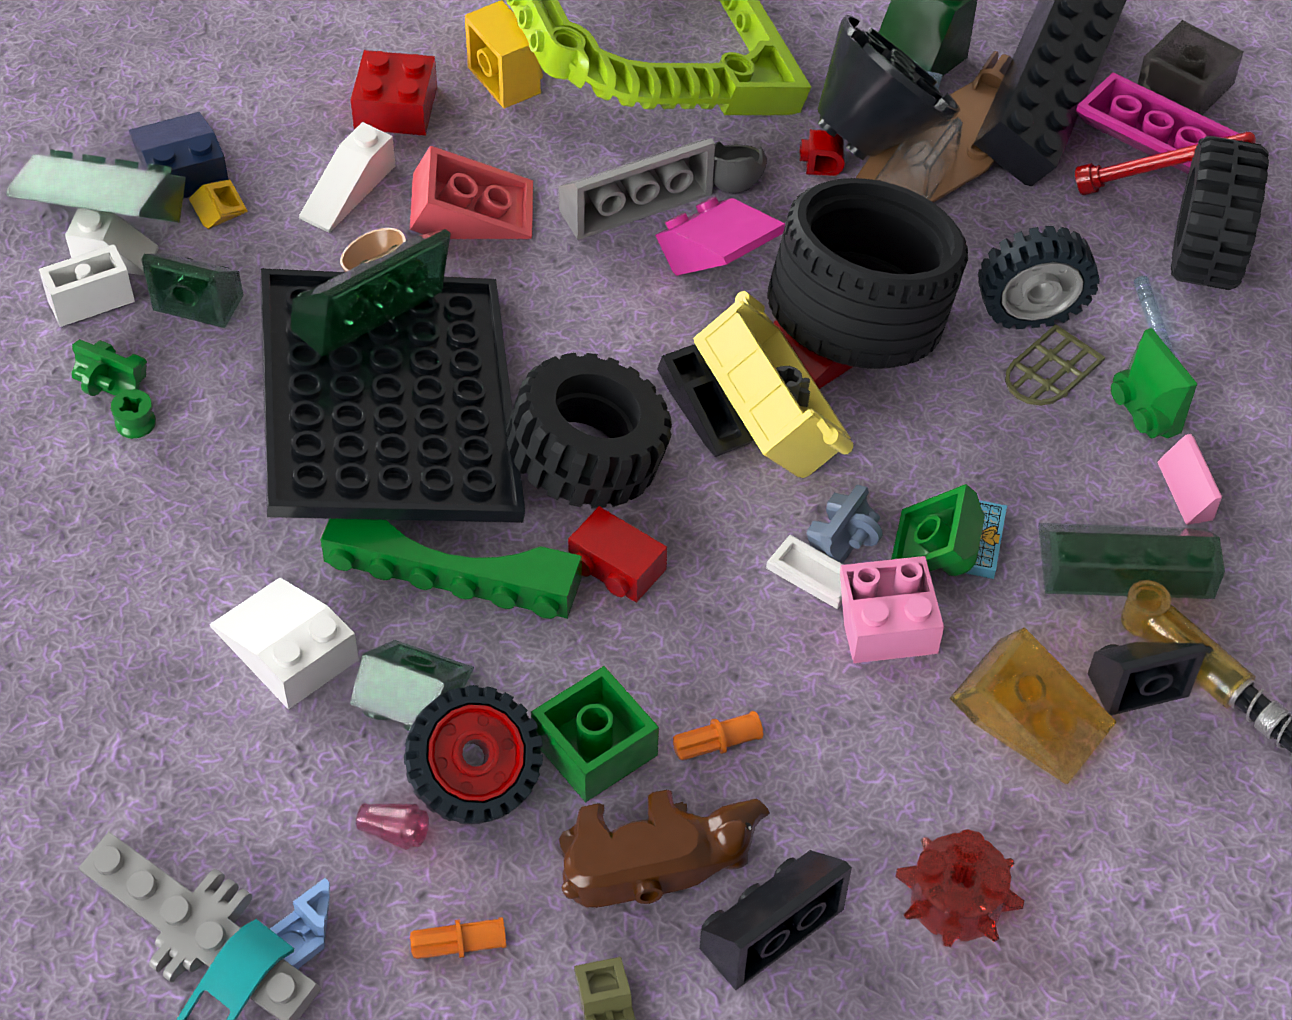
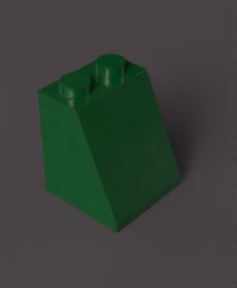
(931, 31)

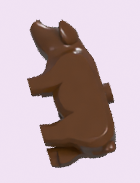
(654, 854)

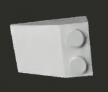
(288, 640)

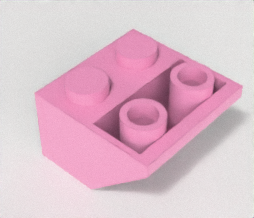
(890, 609)

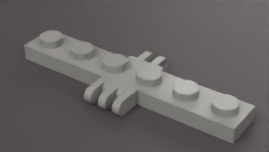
(191, 923)

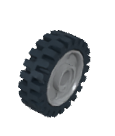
(1038, 278)

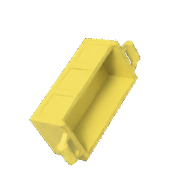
(743, 356)

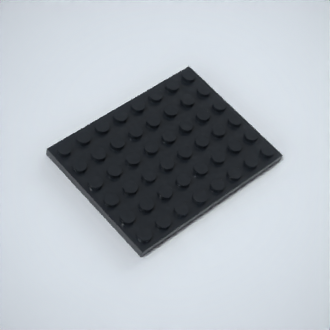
(395, 418)

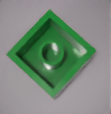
(595, 733)

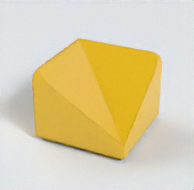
(217, 203)

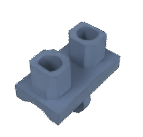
(850, 525)

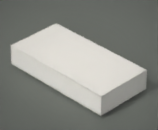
(808, 570)

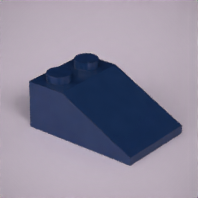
(186, 146)

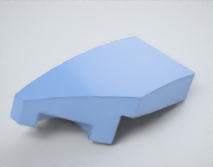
(306, 925)

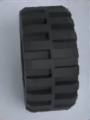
(1219, 212)
(573, 462)

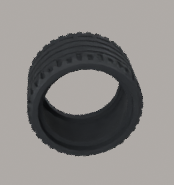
(866, 273)

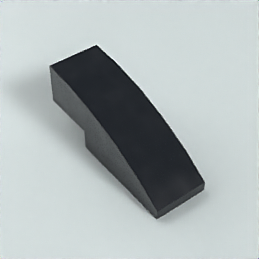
(703, 400)

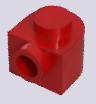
(822, 153)

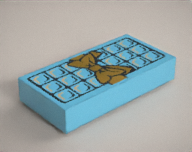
(990, 540)

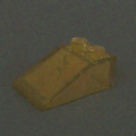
(1033, 705)

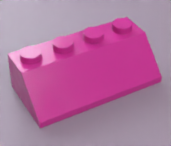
(1145, 118)

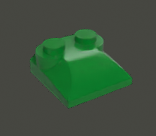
(1155, 388)
(942, 530)

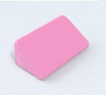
(1190, 481)

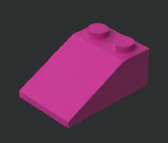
(715, 235)

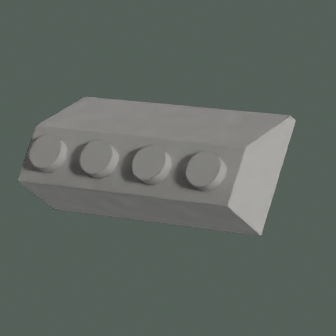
(638, 189)

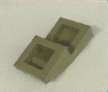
(604, 990)

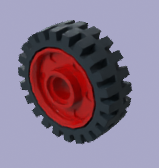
(444, 777)

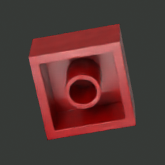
(394, 92)

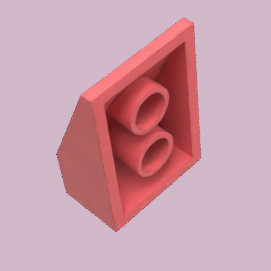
(469, 199)

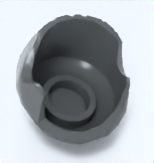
(737, 167)

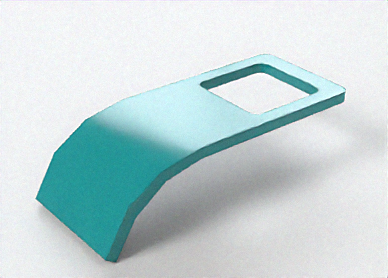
(240, 968)

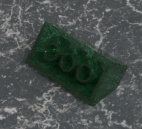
(101, 186)
(371, 292)
(1114, 557)

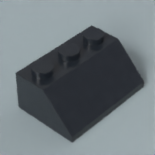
(775, 916)

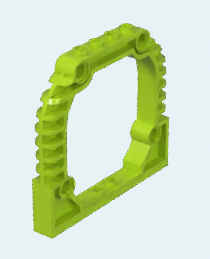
(749, 84)

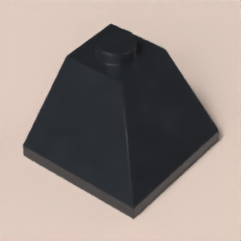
(1144, 673)

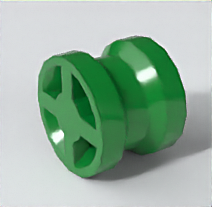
(126, 421)

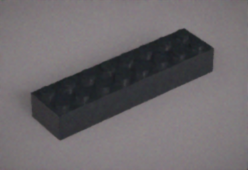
(1045, 84)

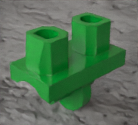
(104, 370)

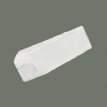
(350, 176)

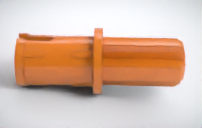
(718, 736)
(458, 938)

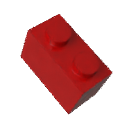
(618, 554)

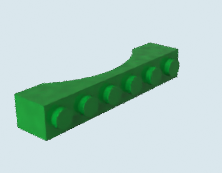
(531, 580)

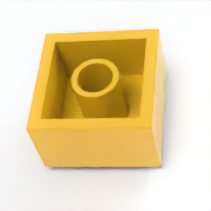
(501, 55)

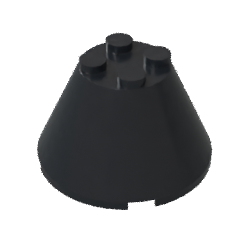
(878, 93)

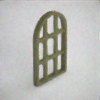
(1068, 366)

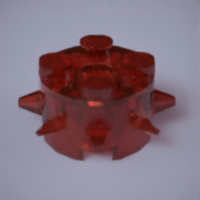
(960, 887)

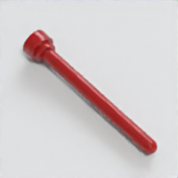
(1091, 177)

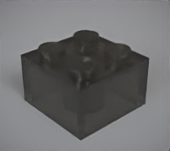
(1190, 67)

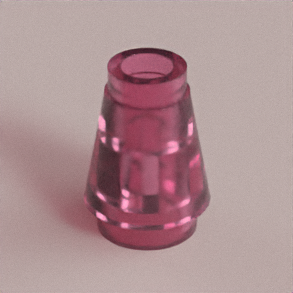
(395, 823)

